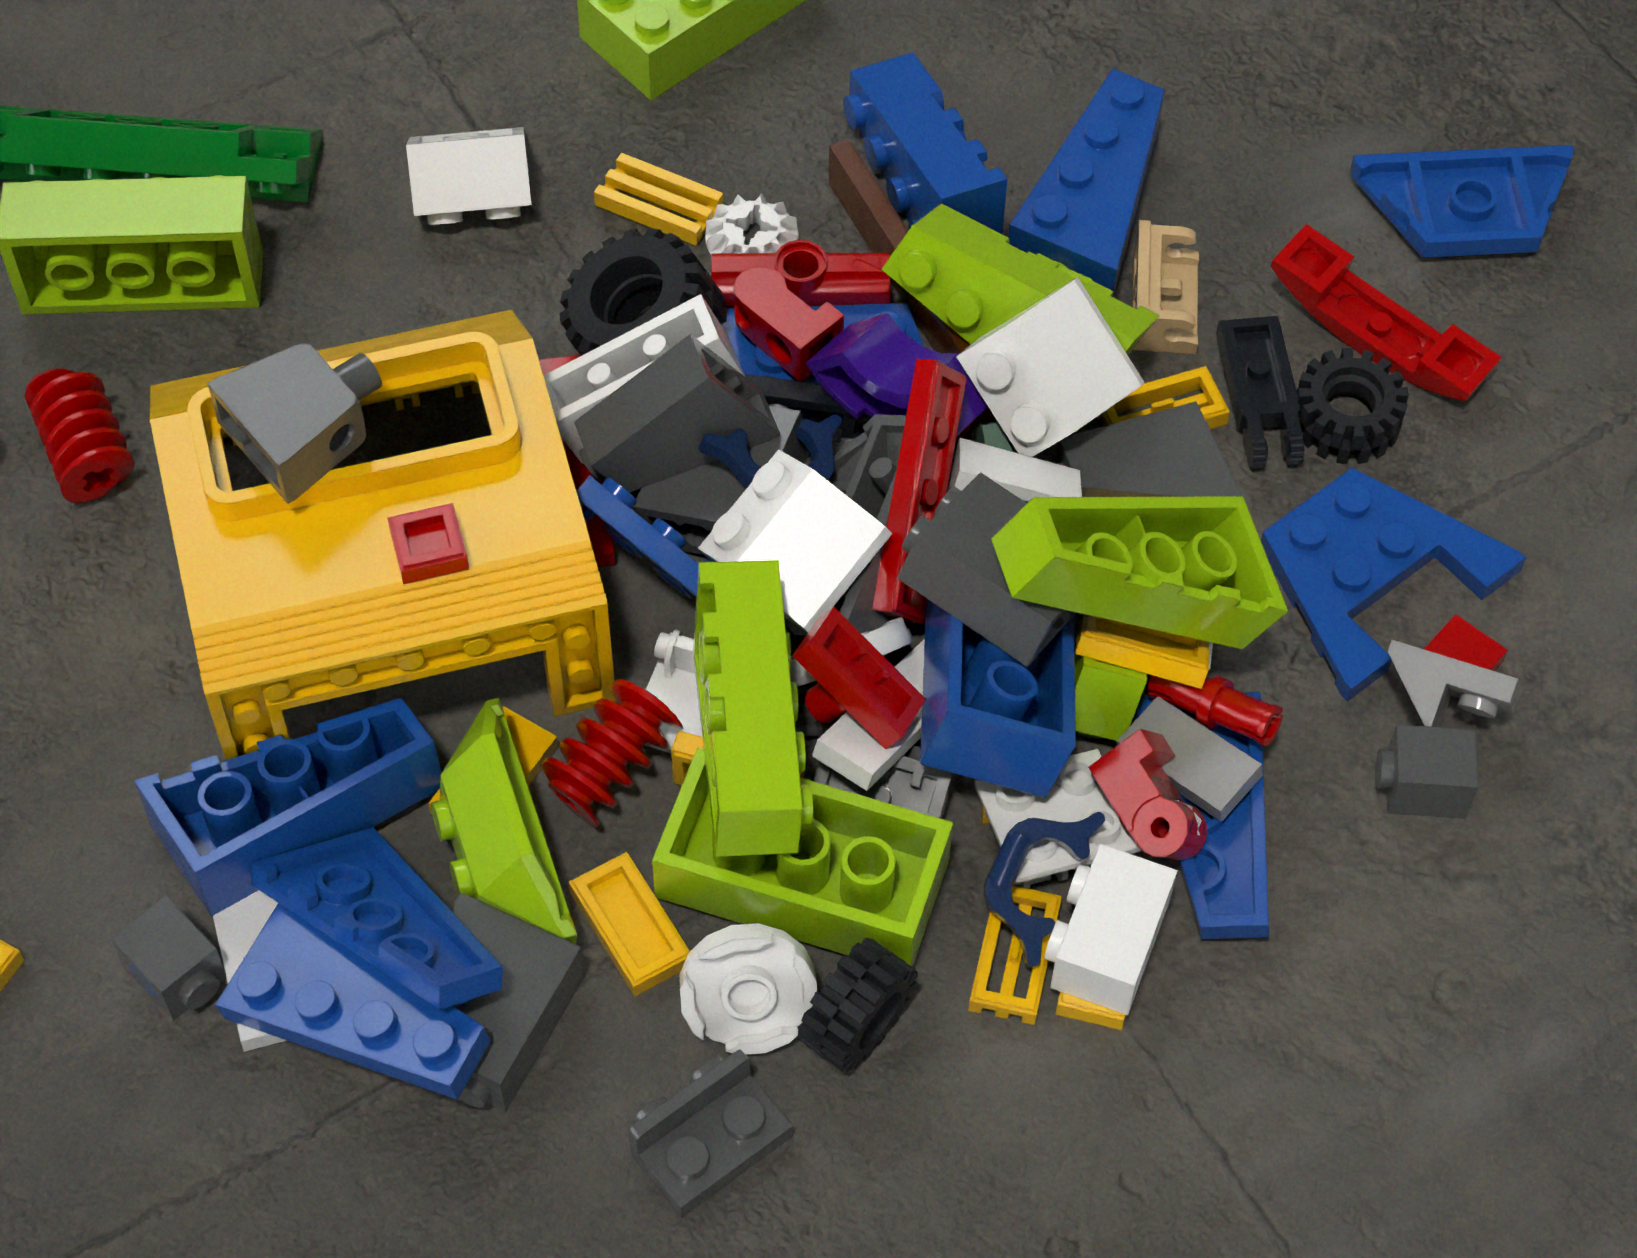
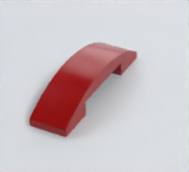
(1368, 320)

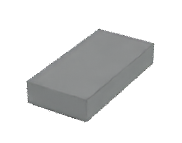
(1204, 764)

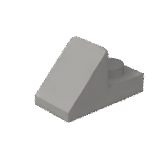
(1435, 678)

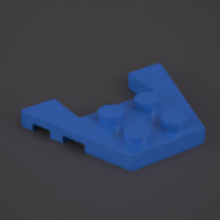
(1358, 545)

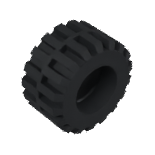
(627, 279)

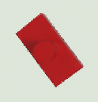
(855, 680)

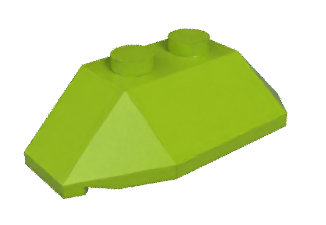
(497, 829)

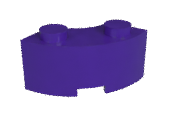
(873, 368)

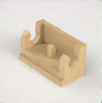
(1168, 285)

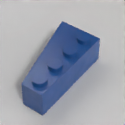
(921, 144)
(1094, 183)
(289, 796)

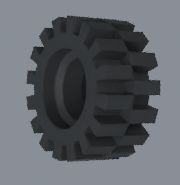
(1356, 379)
(857, 1004)

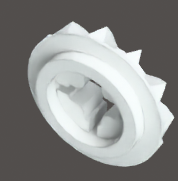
(726, 228)

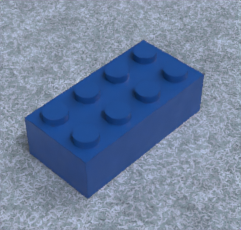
(991, 712)

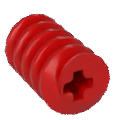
(79, 433)
(608, 748)

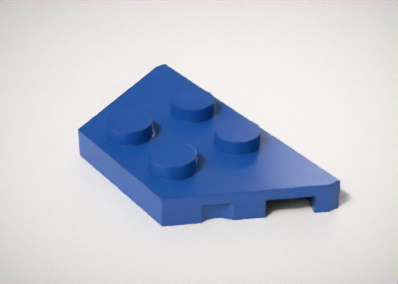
(1467, 197)

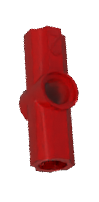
(811, 274)

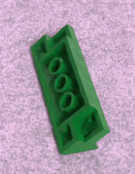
(120, 146)

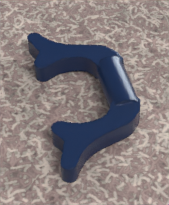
(735, 455)
(1008, 863)

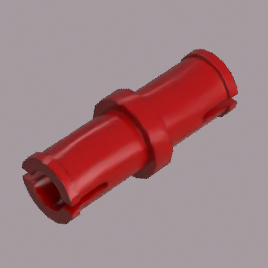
(1222, 705)

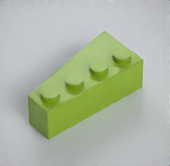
(981, 280)
(1145, 563)
(749, 710)

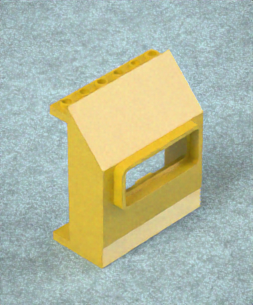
(311, 592)

